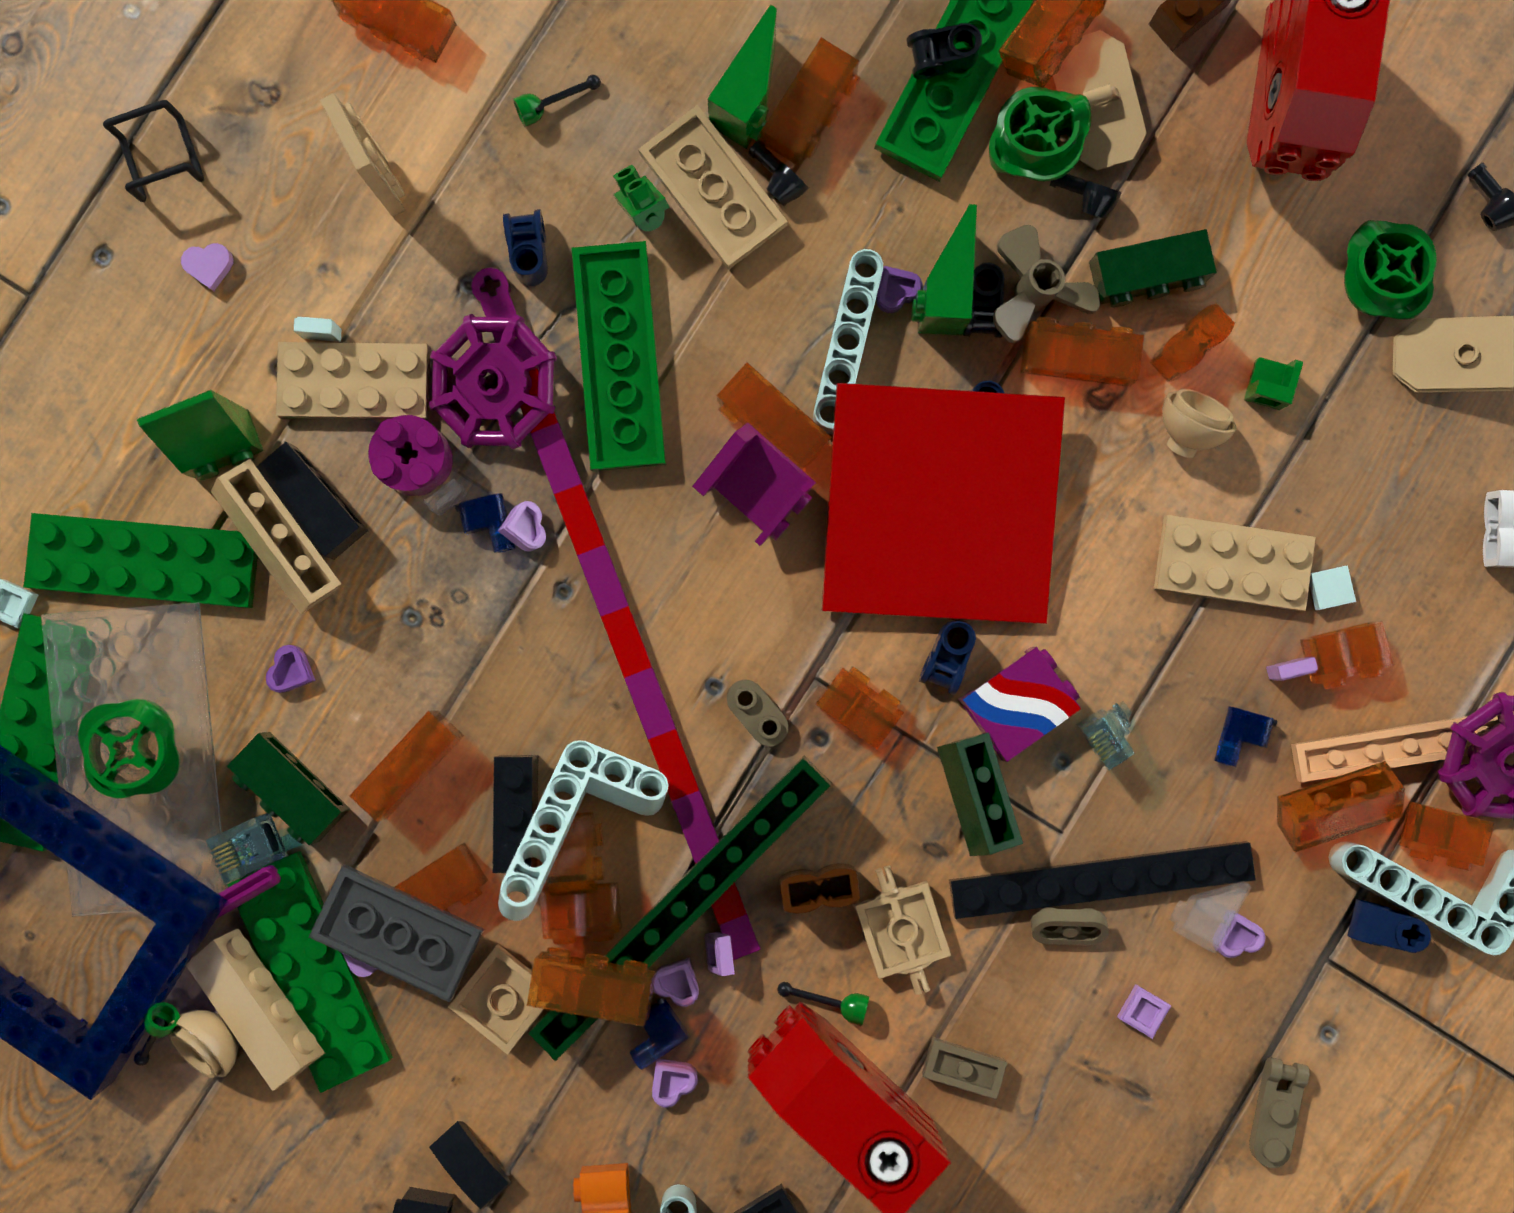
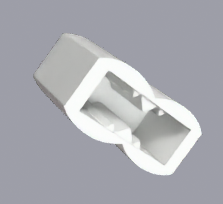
(1499, 533)

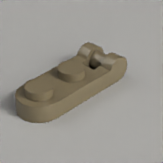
(1277, 1112)

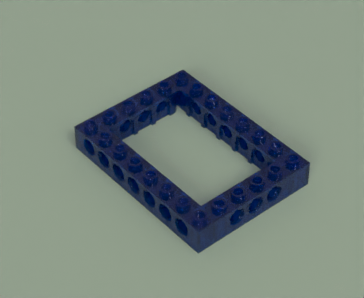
(138, 876)

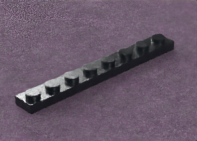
(1102, 879)

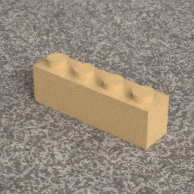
(275, 536)
(254, 1008)

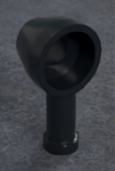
(784, 182)
(1097, 199)
(1500, 208)

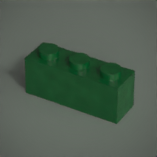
(1153, 268)
(287, 788)
(980, 795)

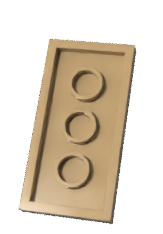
(364, 153)
(713, 187)
(352, 380)
(1234, 563)

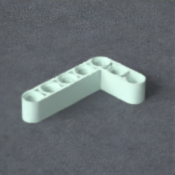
(851, 324)
(562, 813)
(1437, 902)

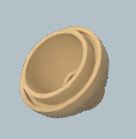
(1195, 422)
(205, 1042)

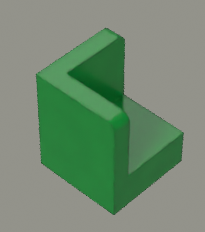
(1273, 383)

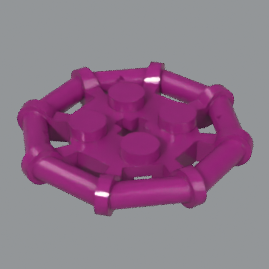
(512, 386)
(1486, 760)

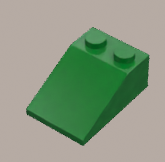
(742, 95)
(947, 296)
(203, 434)

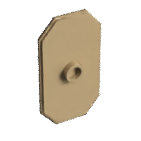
(1103, 74)
(1456, 354)

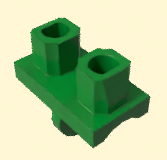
(640, 199)

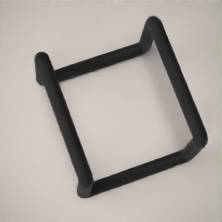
(135, 187)

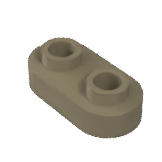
(757, 712)
(1069, 926)

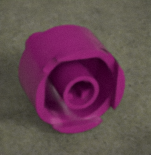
(397, 438)

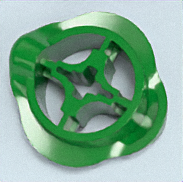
(1033, 149)
(1376, 244)
(105, 776)

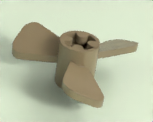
(1022, 253)

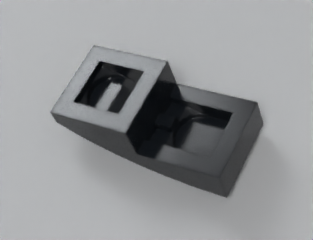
(469, 1165)

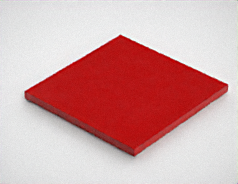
(942, 503)

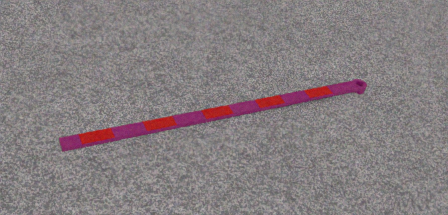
(622, 631)

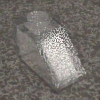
(1210, 915)

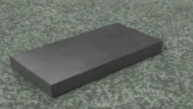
(396, 933)

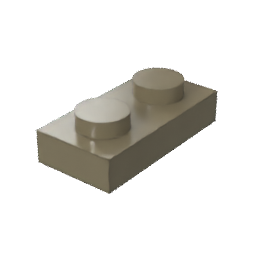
(964, 1068)

